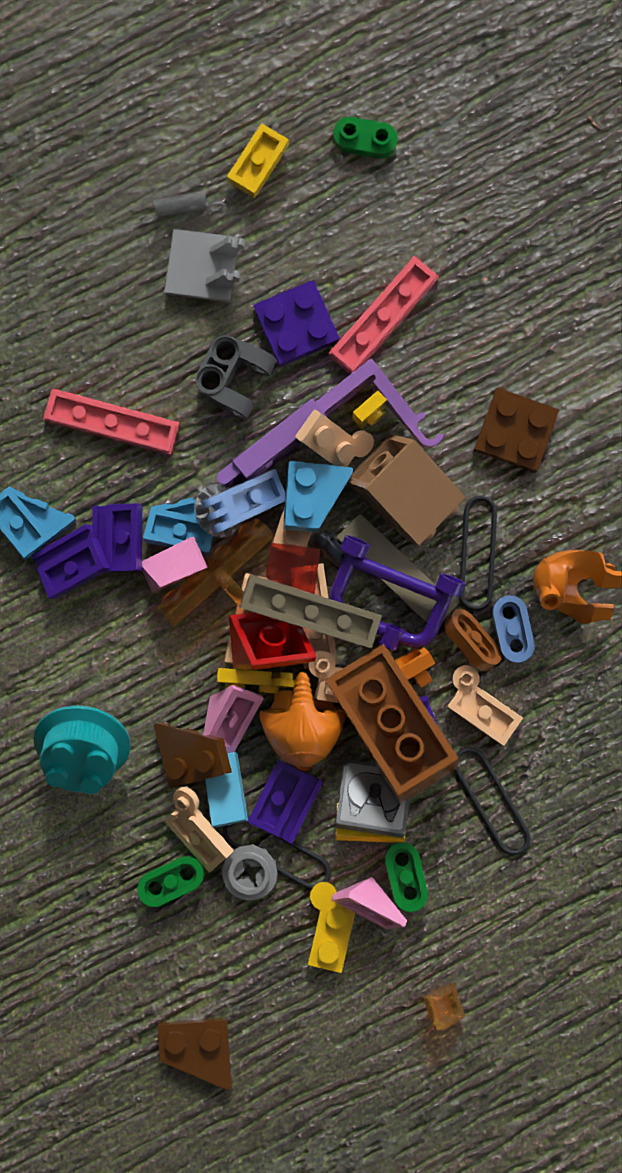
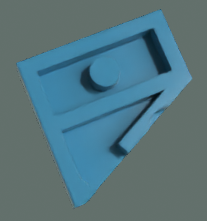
(312, 493)
(30, 522)
(175, 523)

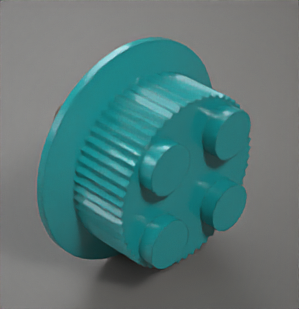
(80, 748)

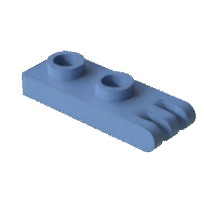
(245, 500)

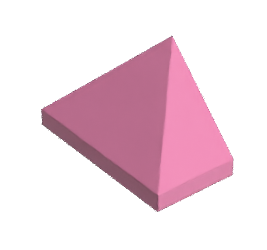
(173, 564)
(231, 714)
(371, 903)

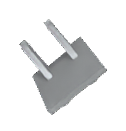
(202, 265)

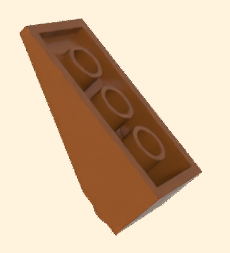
(392, 723)

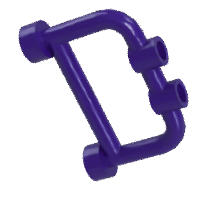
(392, 635)

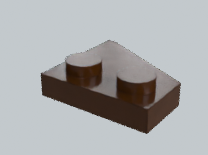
(190, 755)
(197, 1049)

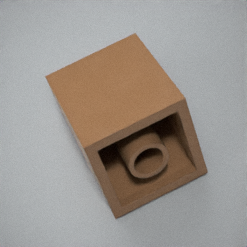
(406, 488)

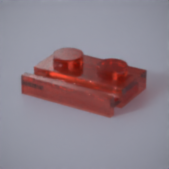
(293, 566)

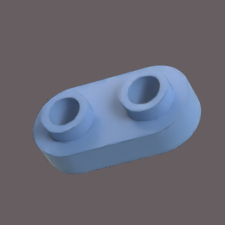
(513, 629)

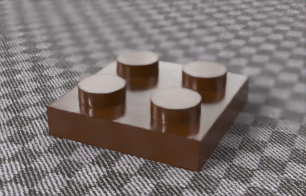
(516, 430)

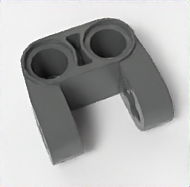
(225, 371)

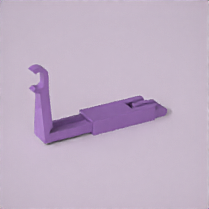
(282, 438)

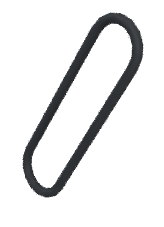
(492, 551)
(505, 796)
(282, 871)

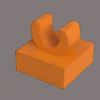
(415, 664)

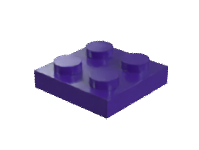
(296, 323)

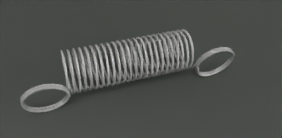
(193, 198)

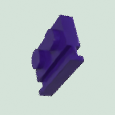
(120, 535)
(70, 562)
(285, 801)

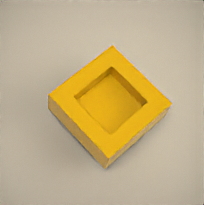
(370, 411)

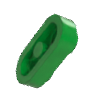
(364, 139)
(406, 875)
(171, 880)

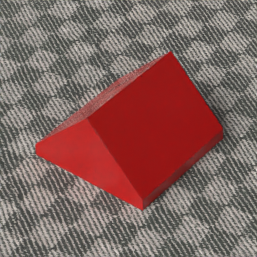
(267, 642)

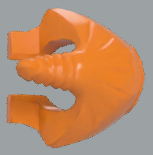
(557, 581)
(302, 728)

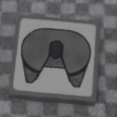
(368, 802)

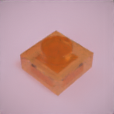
(444, 1006)

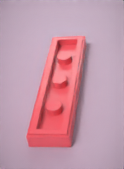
(383, 315)
(111, 422)

